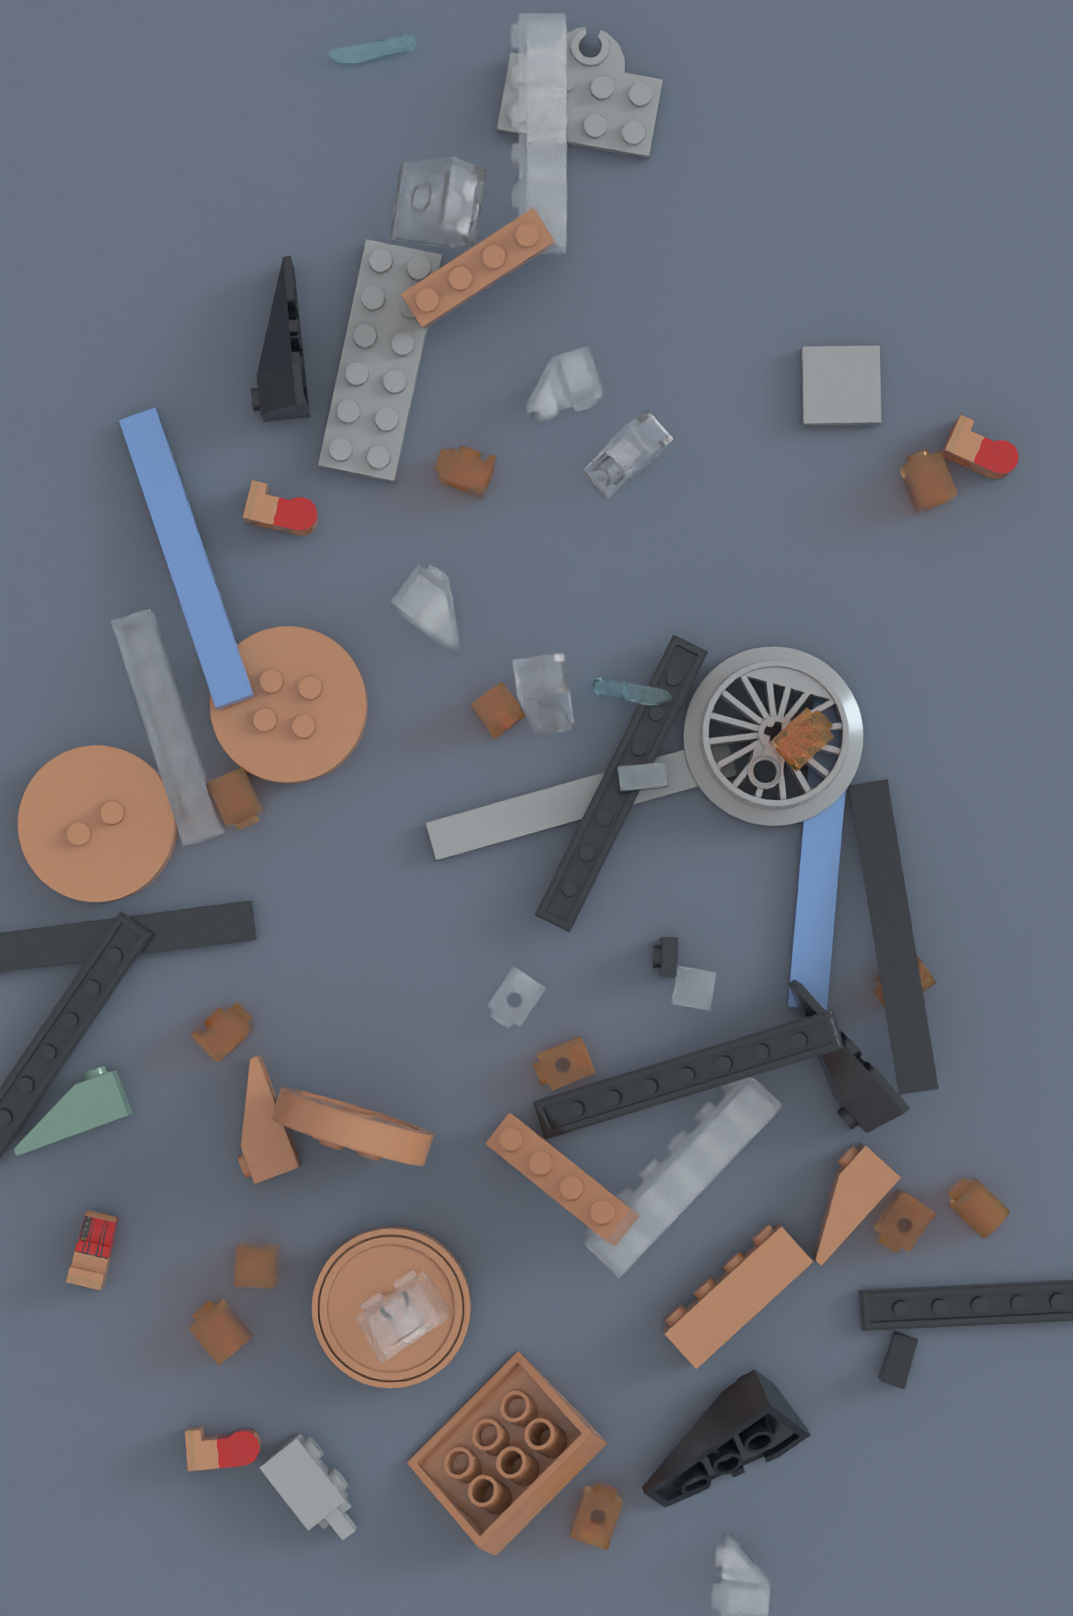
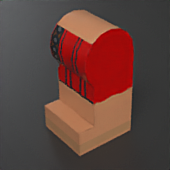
(977, 452)
(279, 514)
(93, 1250)
(221, 1450)

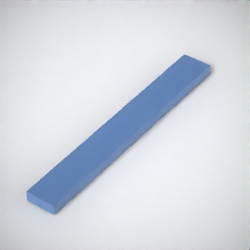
(186, 558)
(817, 885)

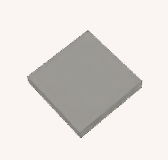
(841, 385)

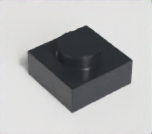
(666, 956)

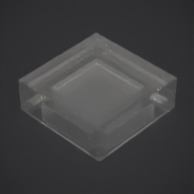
(694, 988)

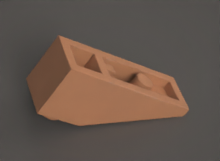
(264, 1142)
(853, 1195)

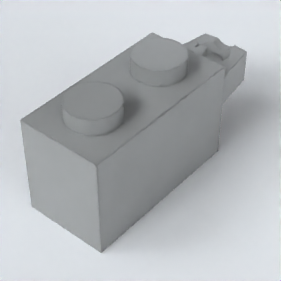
(309, 1486)

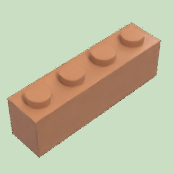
(478, 268)
(562, 1179)
(736, 1295)

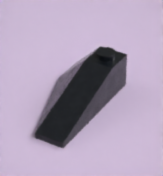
(281, 369)
(855, 1084)
(738, 1428)

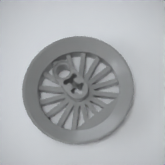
(792, 672)

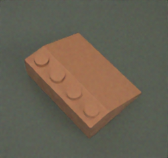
(506, 1454)

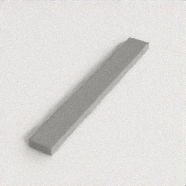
(548, 808)

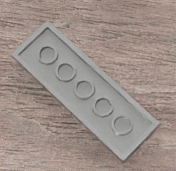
(377, 365)

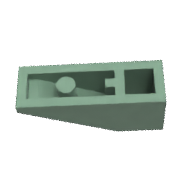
(82, 1108)

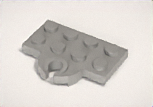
(604, 103)

